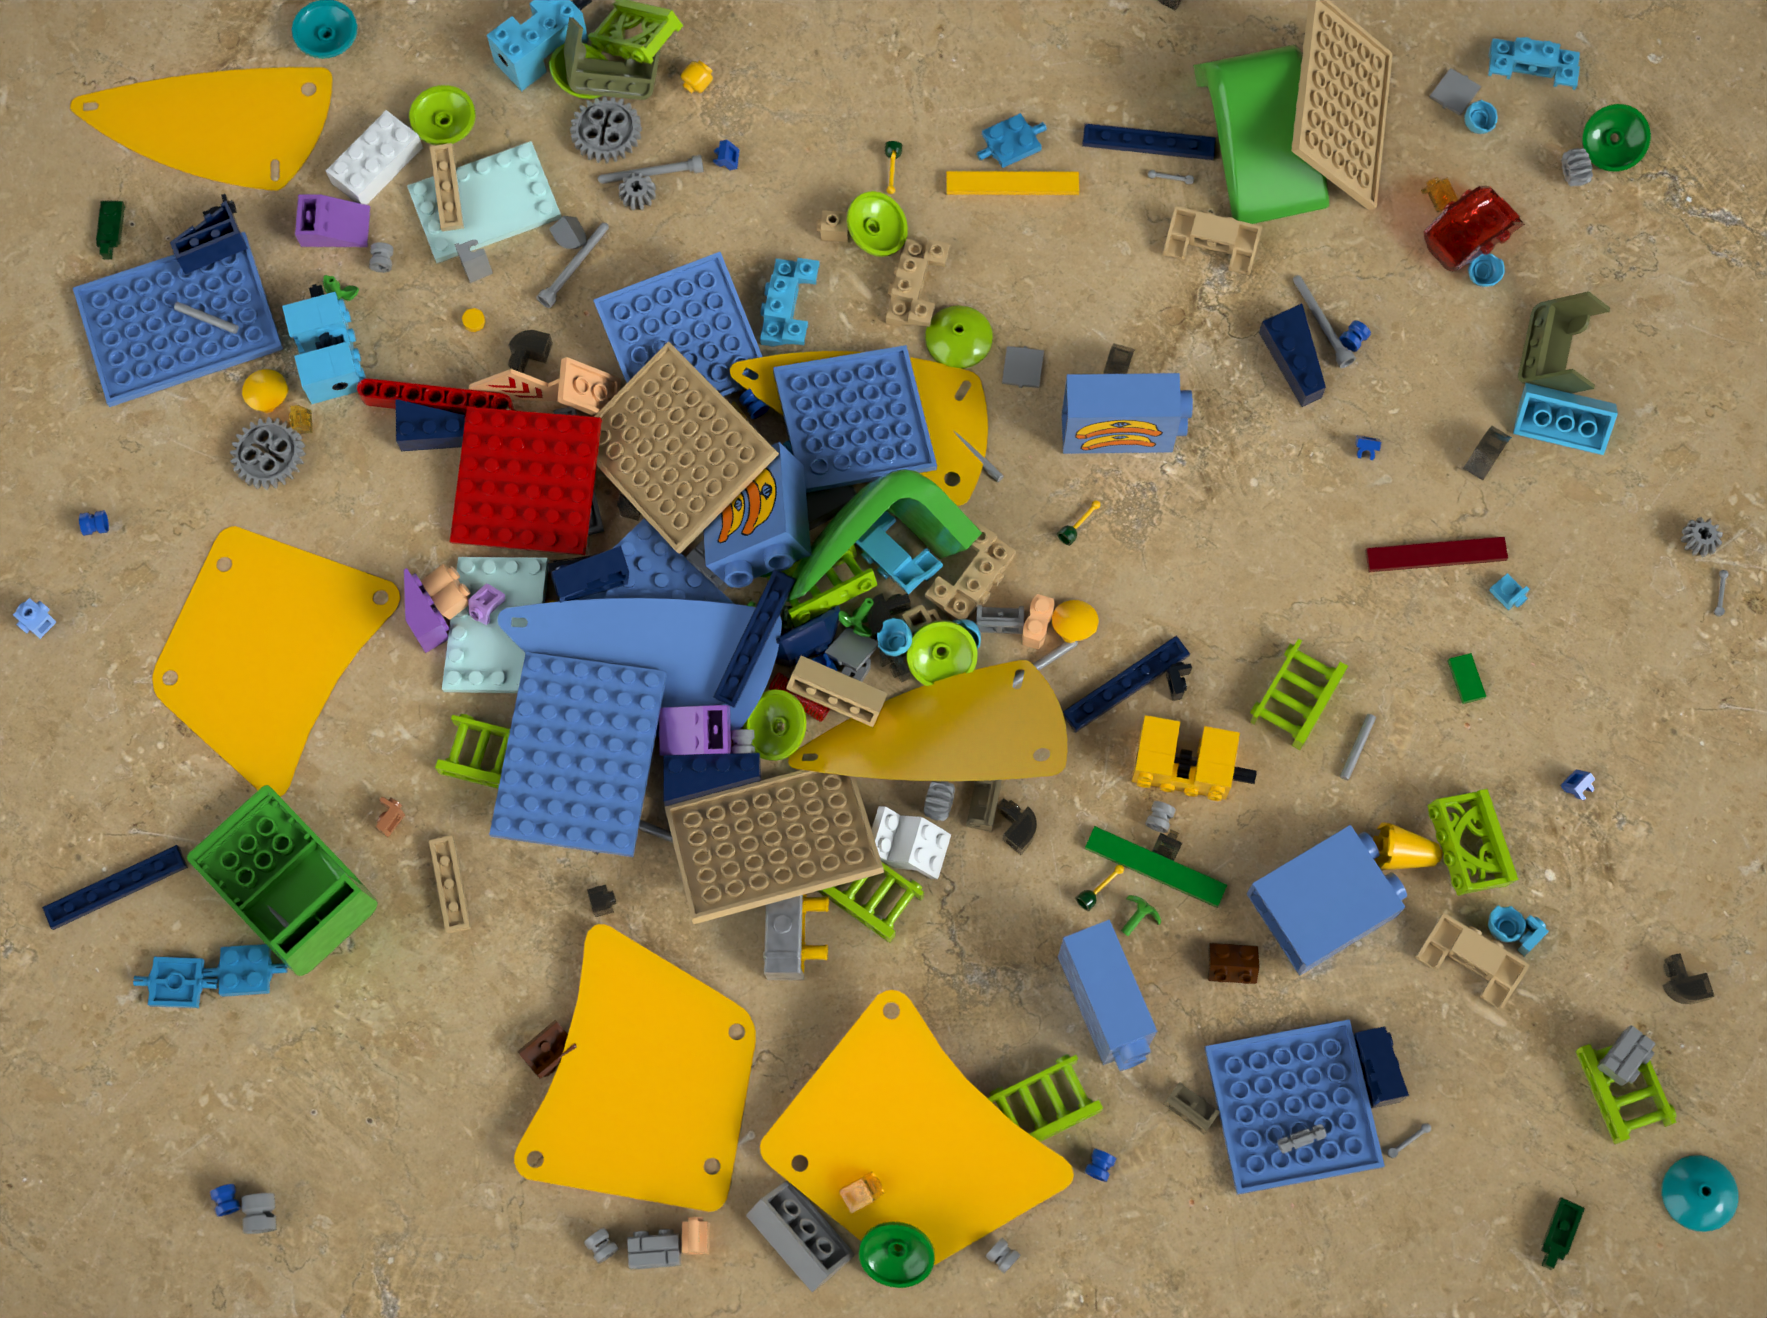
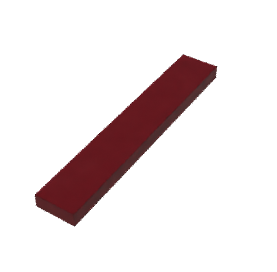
(1436, 554)

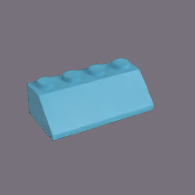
(1565, 418)

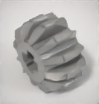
(1577, 167)
(639, 183)
(1708, 543)
(939, 800)

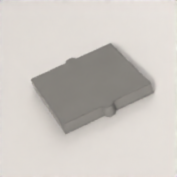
(1455, 91)
(1022, 367)
(851, 649)

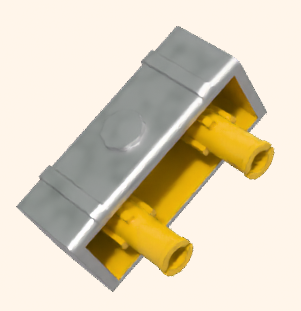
(785, 937)

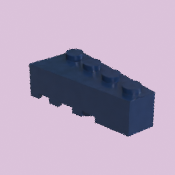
(705, 774)

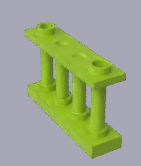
(840, 593)
(1310, 713)
(473, 771)
(865, 913)
(1610, 1105)
(1065, 1118)

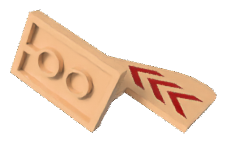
(577, 387)

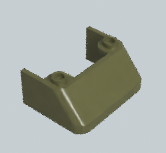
(606, 77)
(1550, 338)

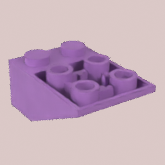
(331, 222)
(422, 614)
(695, 730)

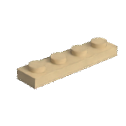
(446, 187)
(449, 884)

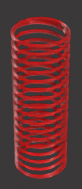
(822, 710)

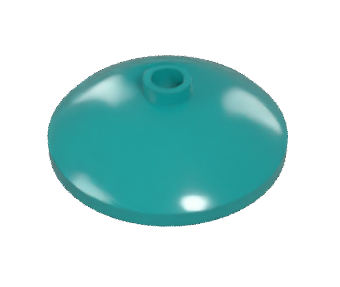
(321, 20)
(1684, 1195)

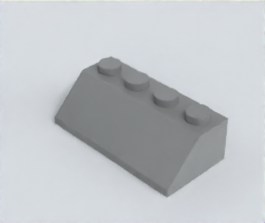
(800, 1235)

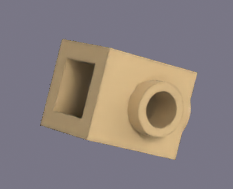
(833, 226)

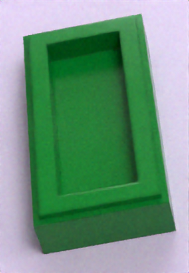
(1466, 678)

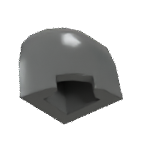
(568, 232)

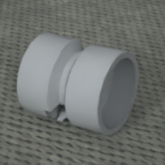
(258, 1213)

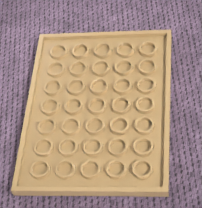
(1342, 102)
(678, 447)
(771, 842)

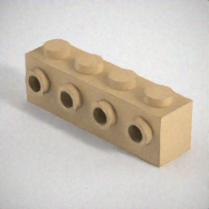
(837, 688)

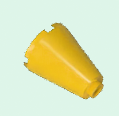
(1404, 849)

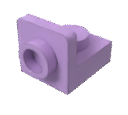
(484, 603)

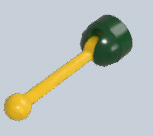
(893, 151)
(1069, 533)
(1087, 898)

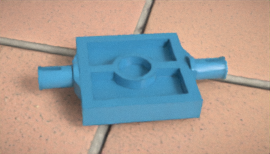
(1011, 140)
(244, 970)
(175, 982)

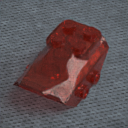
(1470, 227)

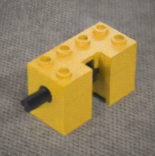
(1204, 775)

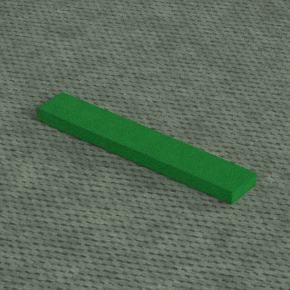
(1156, 867)

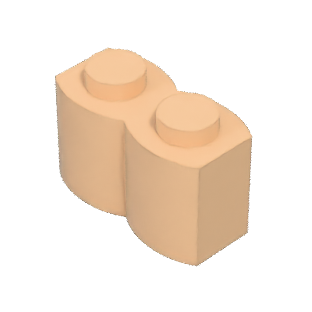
(446, 591)
(1036, 624)

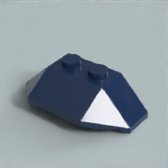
(808, 638)

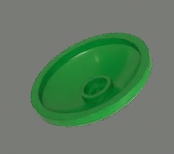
(1632, 134)
(896, 1264)

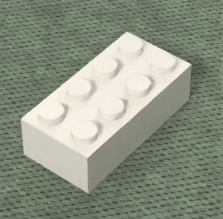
(374, 158)

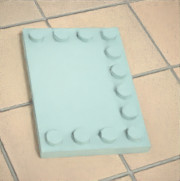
(497, 200)
(482, 655)

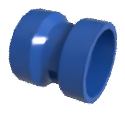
(1355, 335)
(754, 405)
(93, 522)
(1100, 1165)
(224, 1197)

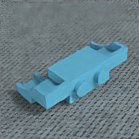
(1534, 58)
(782, 294)
(893, 559)

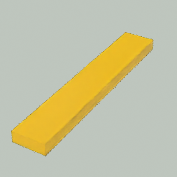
(1012, 183)

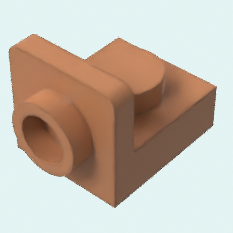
(389, 820)

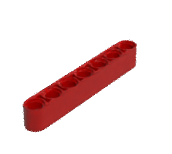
(426, 394)

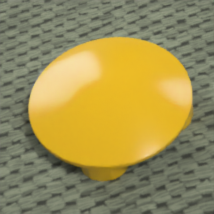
(264, 390)
(1075, 620)

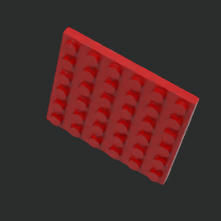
(526, 480)

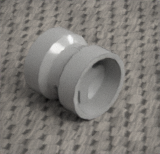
(381, 256)
(742, 741)
(1160, 817)
(601, 1245)
(1003, 1255)

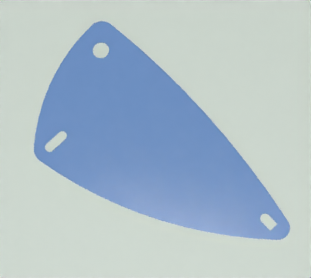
(670, 635)

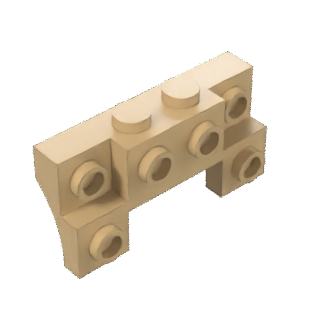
(1215, 234)
(907, 288)
(977, 580)
(1476, 953)

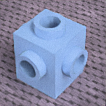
(34, 618)

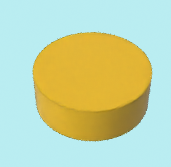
(473, 320)

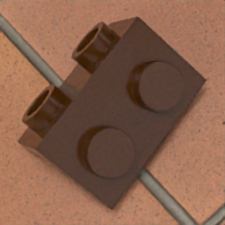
(1233, 963)
(546, 1050)

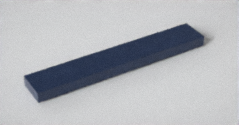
(1149, 141)
(754, 638)
(1125, 684)
(114, 887)

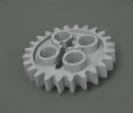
(625, 132)
(255, 470)

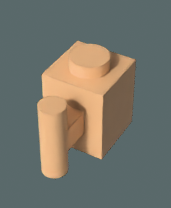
(695, 1236)

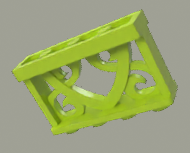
(611, 33)
(1457, 858)

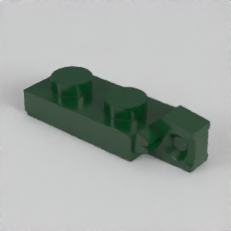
(109, 227)
(1561, 1232)

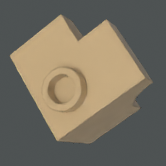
(918, 617)

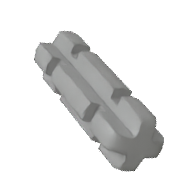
(1301, 1138)

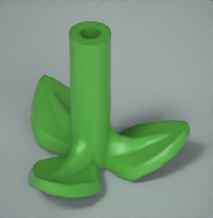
(332, 285)
(858, 618)
(1142, 909)

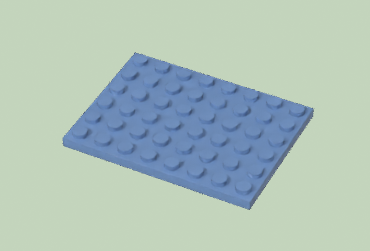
(149, 346)
(578, 754)

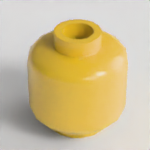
(696, 77)

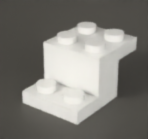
(910, 842)

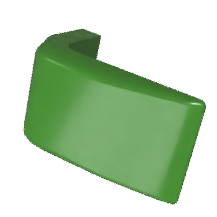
(1255, 121)
(907, 496)
(275, 860)

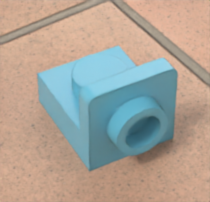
(1509, 592)
(1530, 939)

